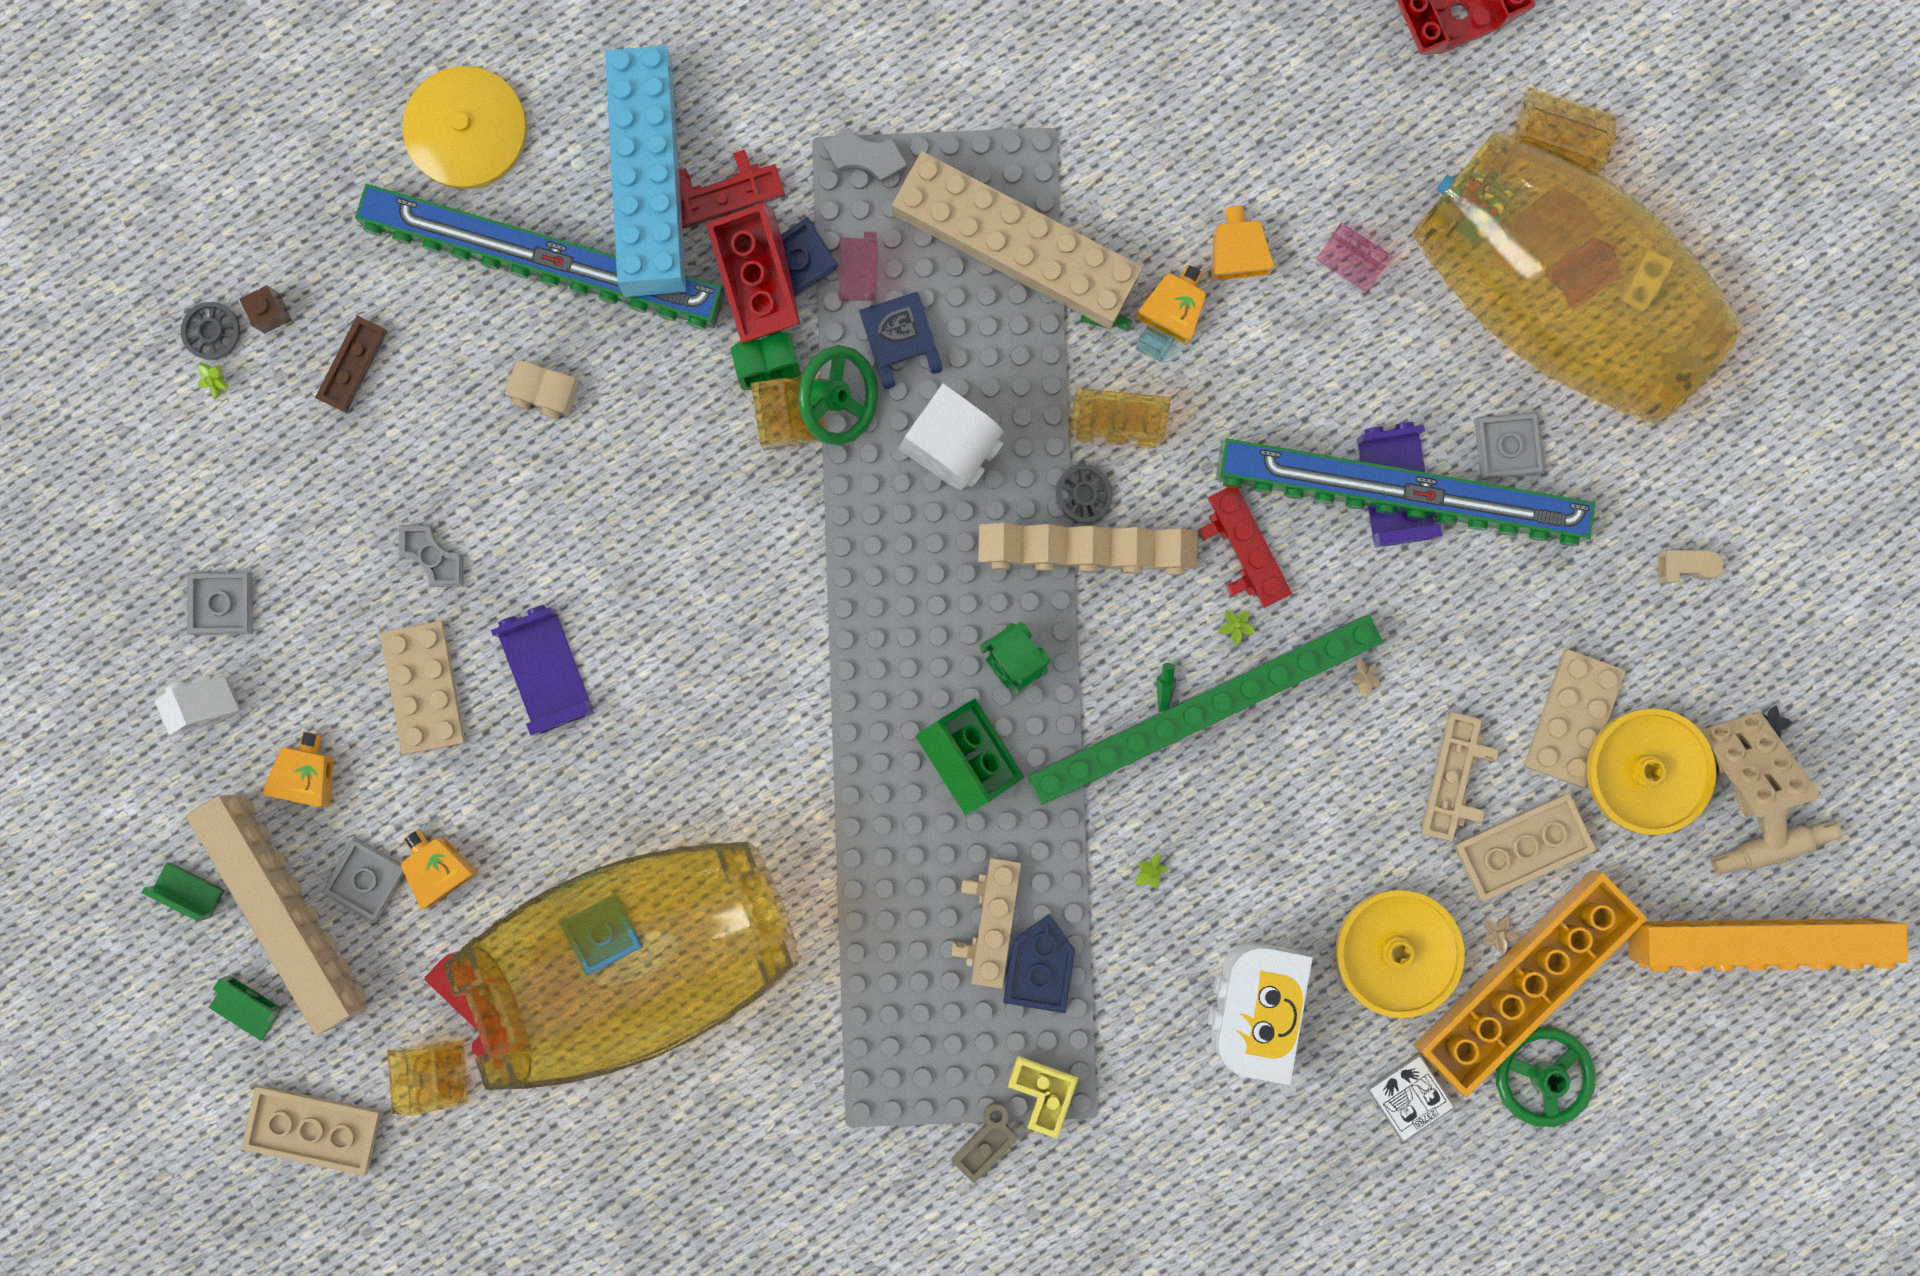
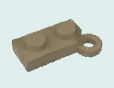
(985, 1145)

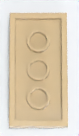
(422, 687)
(1573, 717)
(1524, 847)
(311, 1130)

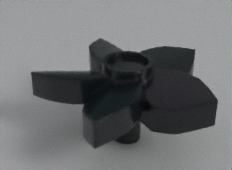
(1776, 722)

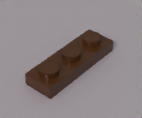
(351, 364)

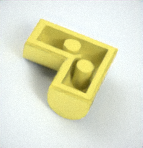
(1053, 1093)

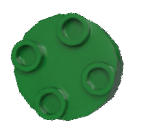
(1015, 657)

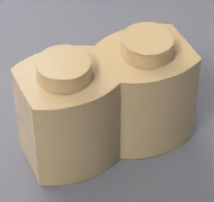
(542, 389)

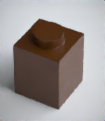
(265, 309)

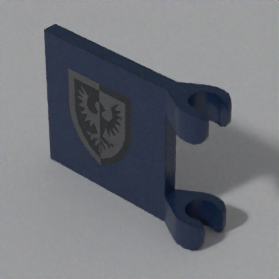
(897, 333)

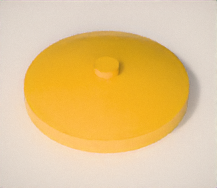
(464, 127)
(1651, 771)
(1400, 953)

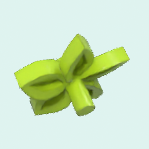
(212, 378)
(1236, 626)
(1150, 871)

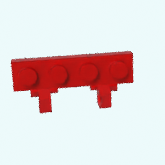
(743, 190)
(1259, 568)

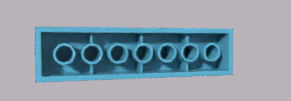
(645, 171)

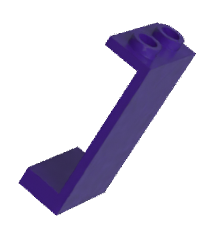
(1401, 450)
(543, 669)

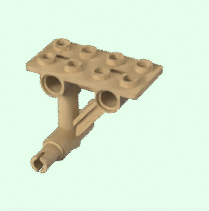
(1765, 786)

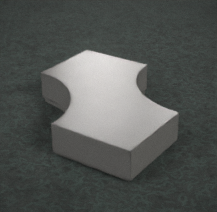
(878, 158)
(442, 567)

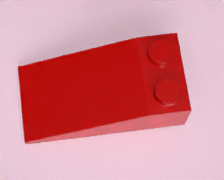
(754, 271)

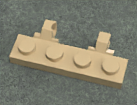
(1457, 753)
(990, 949)

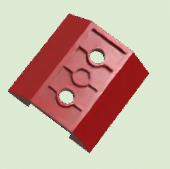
(1438, 31)

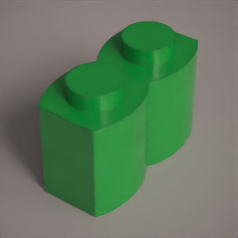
(765, 359)

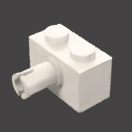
(196, 704)

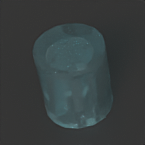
(1155, 344)

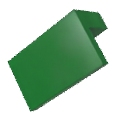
(185, 892)
(244, 1006)

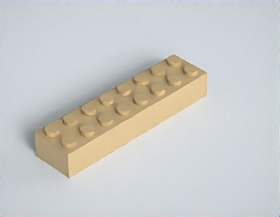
(1016, 240)
(277, 911)

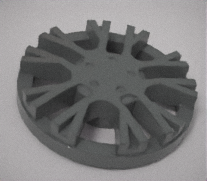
(210, 331)
(1083, 493)

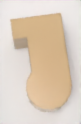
(1688, 562)

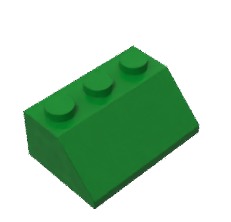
(970, 756)

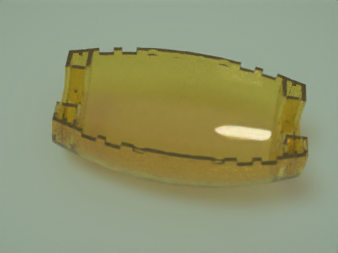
(1578, 278)
(709, 951)

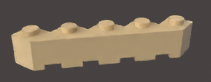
(1087, 548)

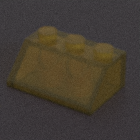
(1566, 128)
(1119, 417)

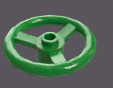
(834, 394)
(1556, 1086)

